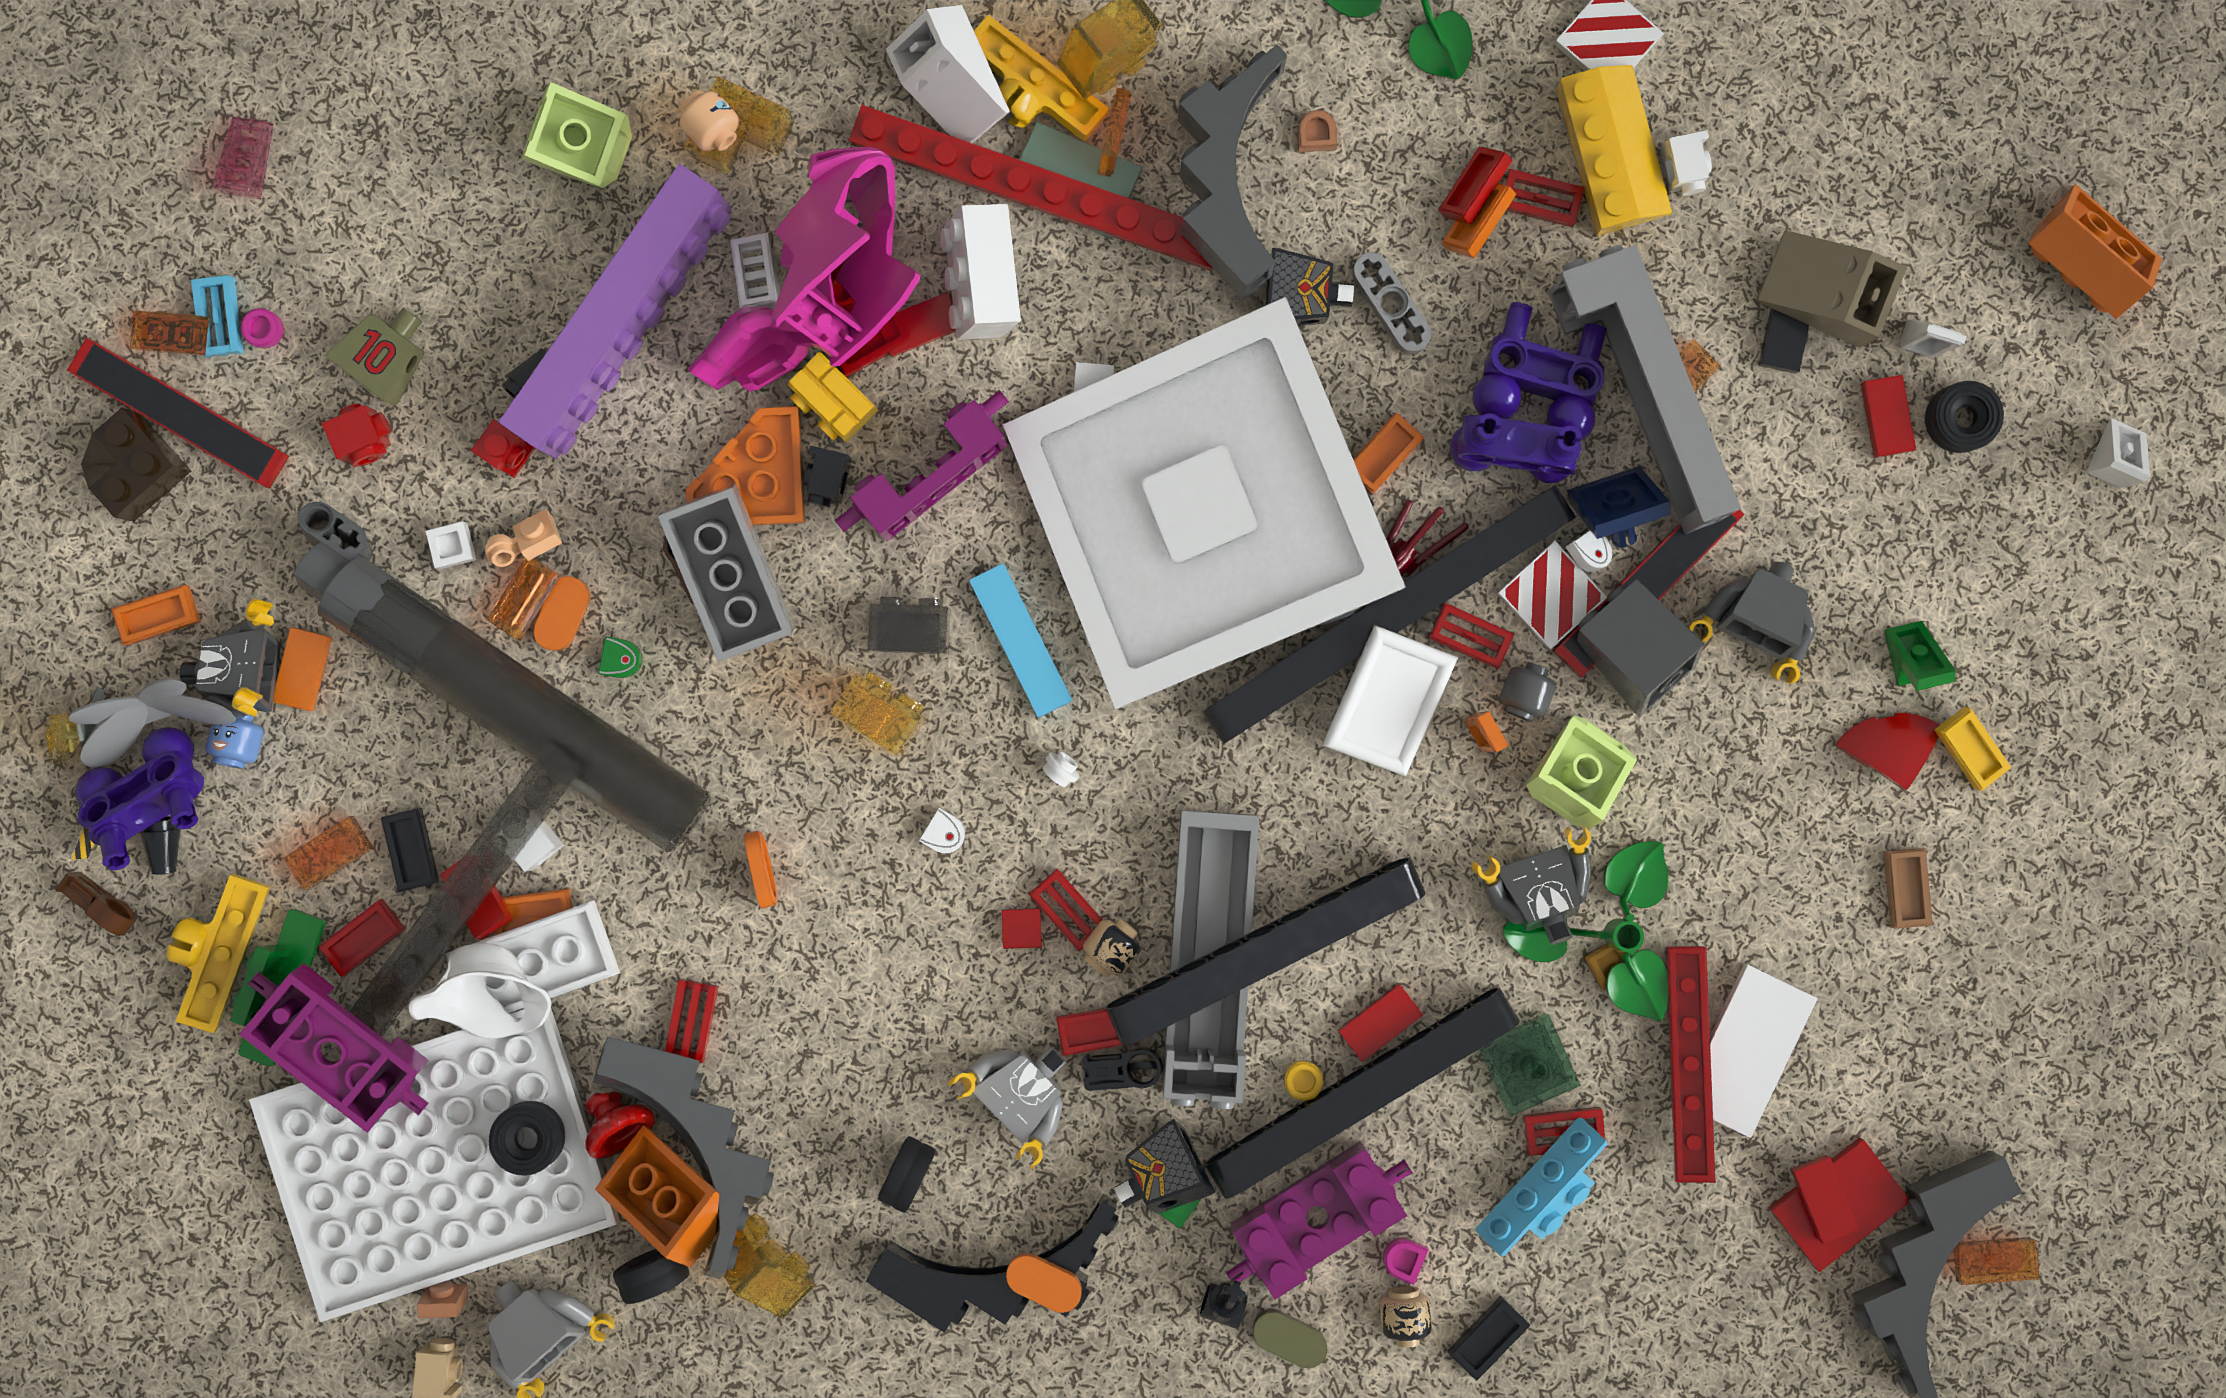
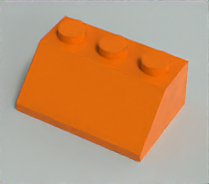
(2095, 253)
(662, 1198)

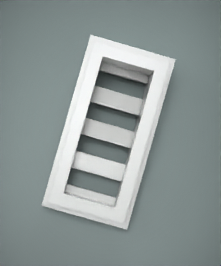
(758, 296)
(1929, 338)

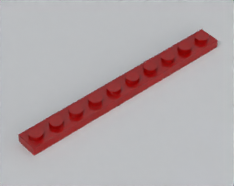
(1025, 184)

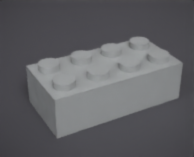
(726, 572)

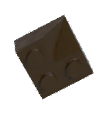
(130, 465)

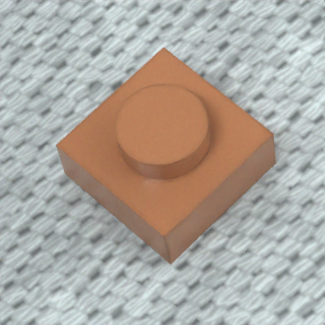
(442, 1300)

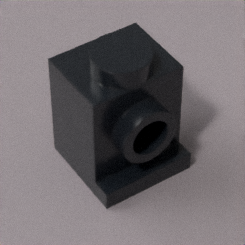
(827, 476)

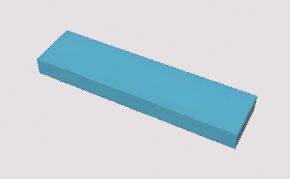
(1020, 640)

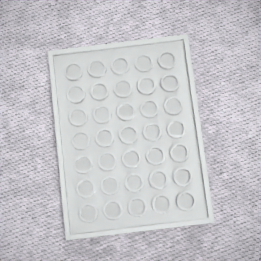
(423, 1191)

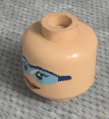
(708, 121)

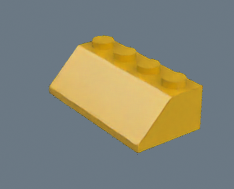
(1613, 148)

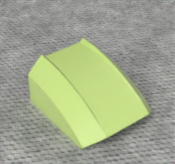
(578, 137)
(1581, 773)

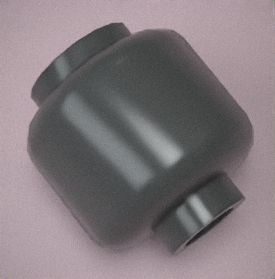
(1527, 692)

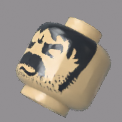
(1111, 947)
(1405, 1315)

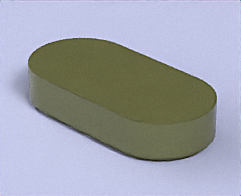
(1289, 1338)

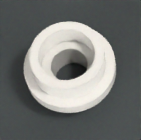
(1061, 768)

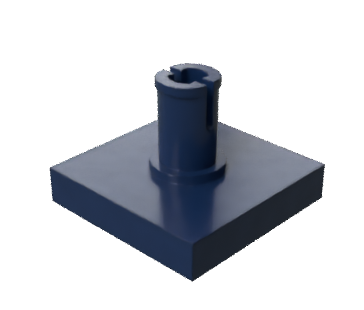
(1619, 504)

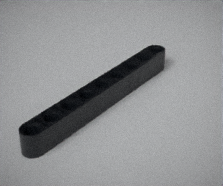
(1264, 951)
(1362, 1093)

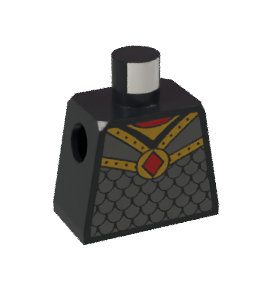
(1306, 286)
(1165, 1171)

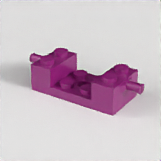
(979, 443)
(302, 1017)
(1283, 1245)

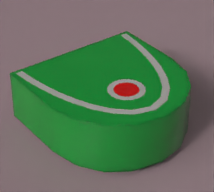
(619, 658)

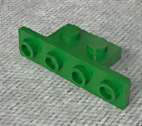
(294, 947)

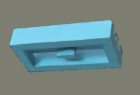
(232, 313)

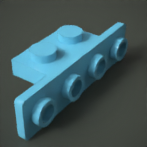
(1545, 1190)

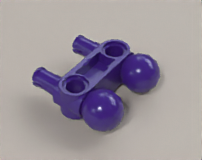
(1542, 373)
(1541, 449)
(123, 806)

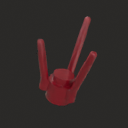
(1404, 552)

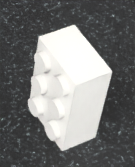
(981, 272)

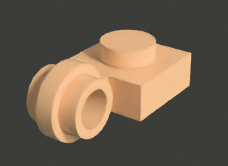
(531, 539)

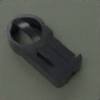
(1113, 1070)

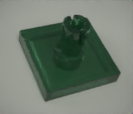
(1529, 1065)

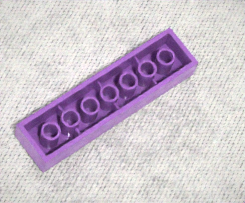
(618, 313)

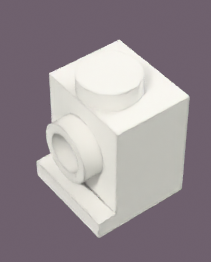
(1686, 163)

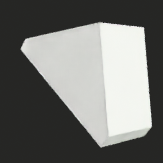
(2121, 456)

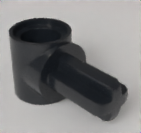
(1224, 1304)

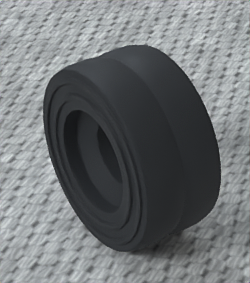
(1986, 412)
(504, 1142)
(906, 1174)
(648, 1276)

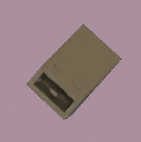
(1832, 286)

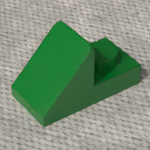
(1917, 657)

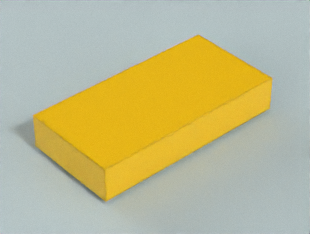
(1972, 748)

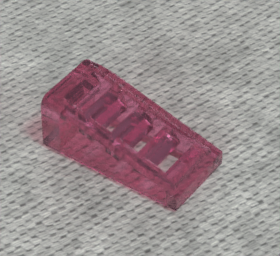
(255, 173)

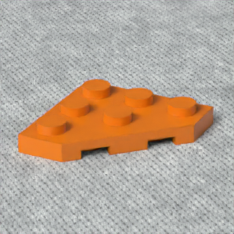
(764, 466)

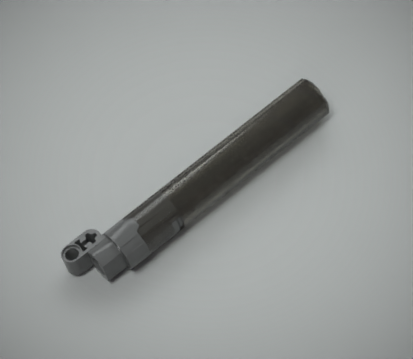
(490, 683)

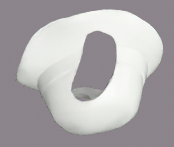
(467, 1002)

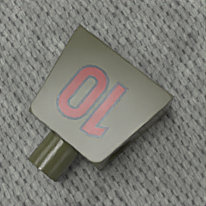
(380, 354)

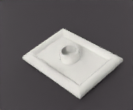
(1390, 700)

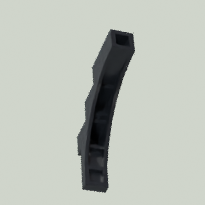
(940, 1290)

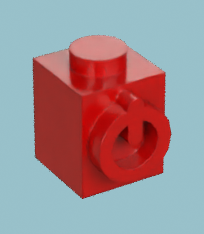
(358, 435)

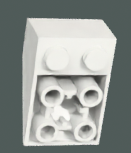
(948, 73)

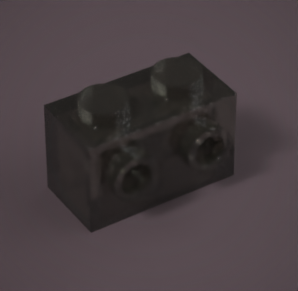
(909, 627)

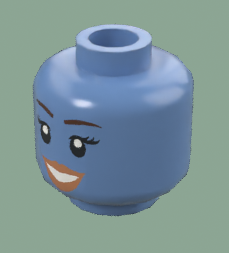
(235, 743)

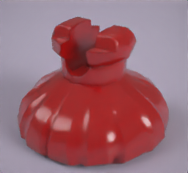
(614, 1124)

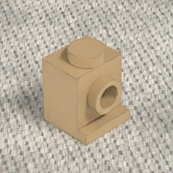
(437, 1370)

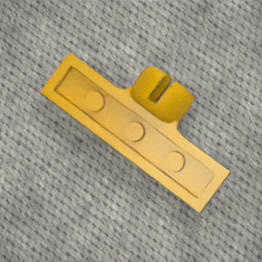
(1035, 84)
(216, 951)

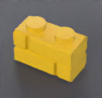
(832, 398)

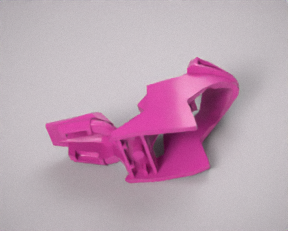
(817, 237)

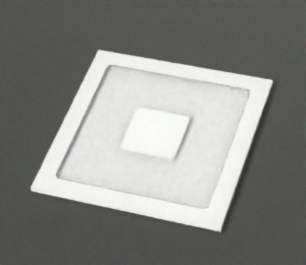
(1203, 504)

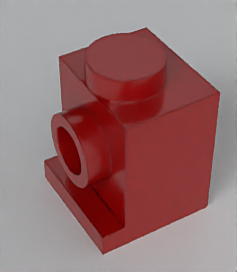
(502, 449)

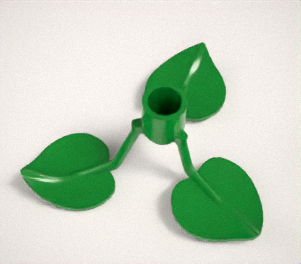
(1435, 47)
(1641, 982)

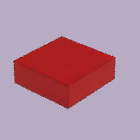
(1021, 928)

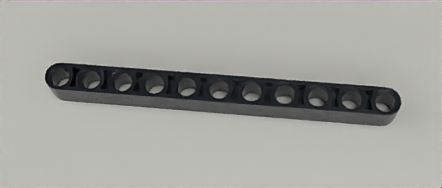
(1393, 612)

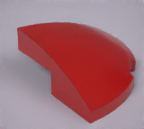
(1891, 745)

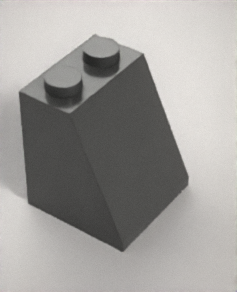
(1639, 646)

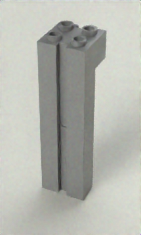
(1623, 299)
(1210, 910)

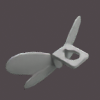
(123, 718)

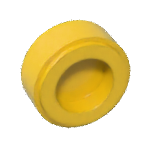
(1303, 1080)

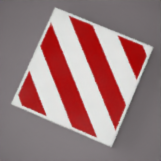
(1608, 35)
(1551, 595)

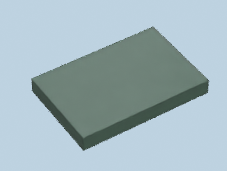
(1079, 161)

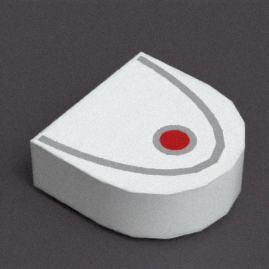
(1590, 553)
(944, 832)

